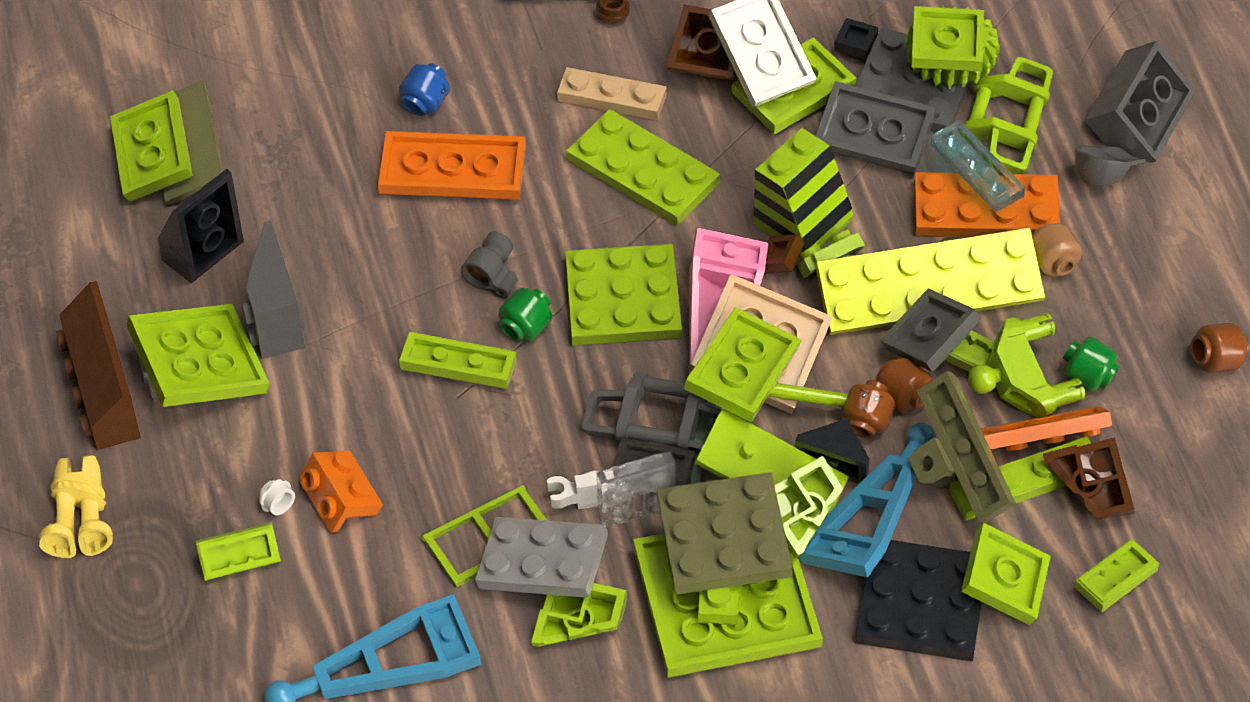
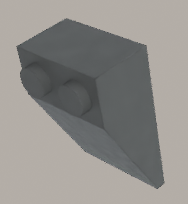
(271, 300)

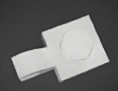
(581, 491)

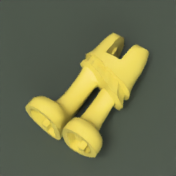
(85, 492)

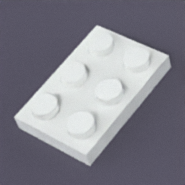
(762, 48)

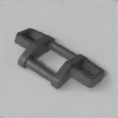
(631, 397)

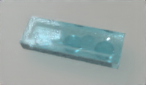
(977, 166)

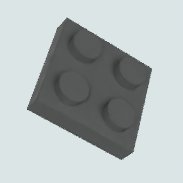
(930, 329)

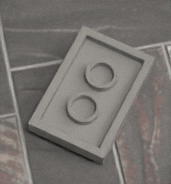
(542, 557)

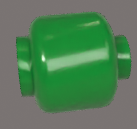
(525, 314)
(1091, 363)

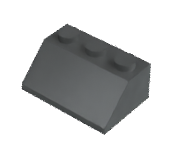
(1141, 102)

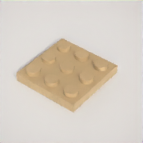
(779, 311)

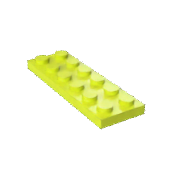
(975, 271)

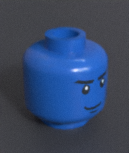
(424, 89)

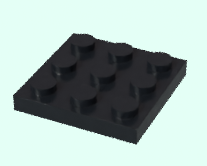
(918, 602)

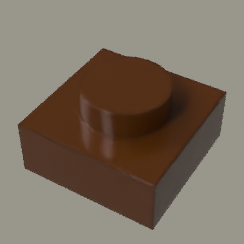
(782, 253)

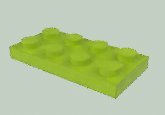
(643, 167)

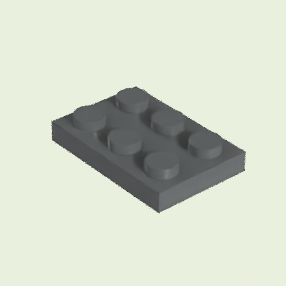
(876, 127)

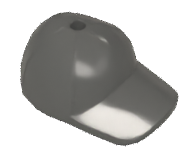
(1103, 164)

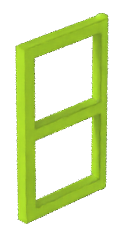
(476, 516)

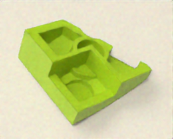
(805, 502)
(577, 617)

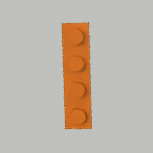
(1047, 428)

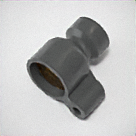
(485, 265)

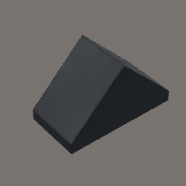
(839, 447)

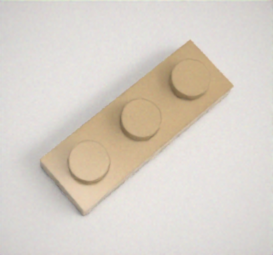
(612, 93)

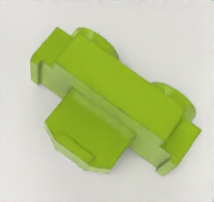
(842, 246)

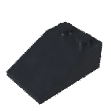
(202, 229)

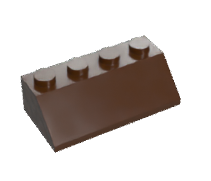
(97, 370)

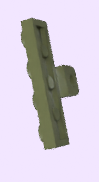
(960, 451)

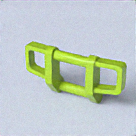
(1001, 131)

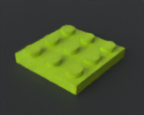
(623, 294)
(197, 355)

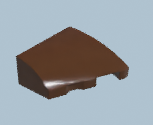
(1094, 476)

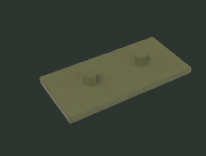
(201, 142)

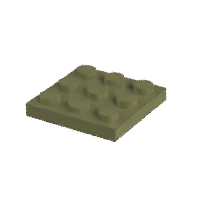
(724, 533)

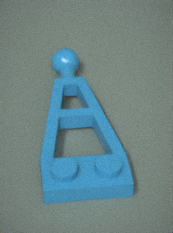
(859, 553)
(446, 634)

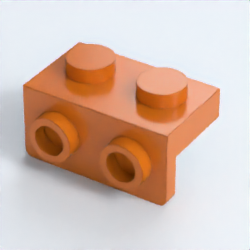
(338, 488)

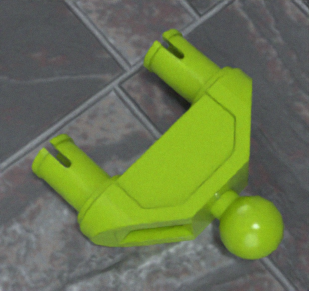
(1017, 372)

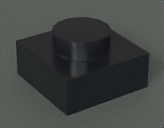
(856, 38)

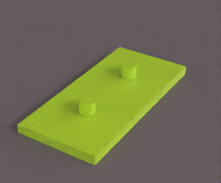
(743, 449)

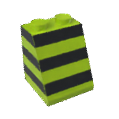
(801, 192)

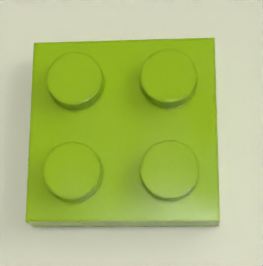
(947, 38)
(1006, 573)

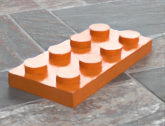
(452, 165)
(952, 207)

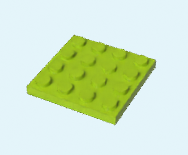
(772, 617)

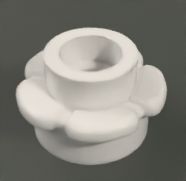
(276, 496)

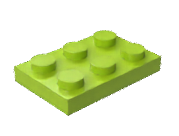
(794, 106)
(151, 146)
(742, 364)

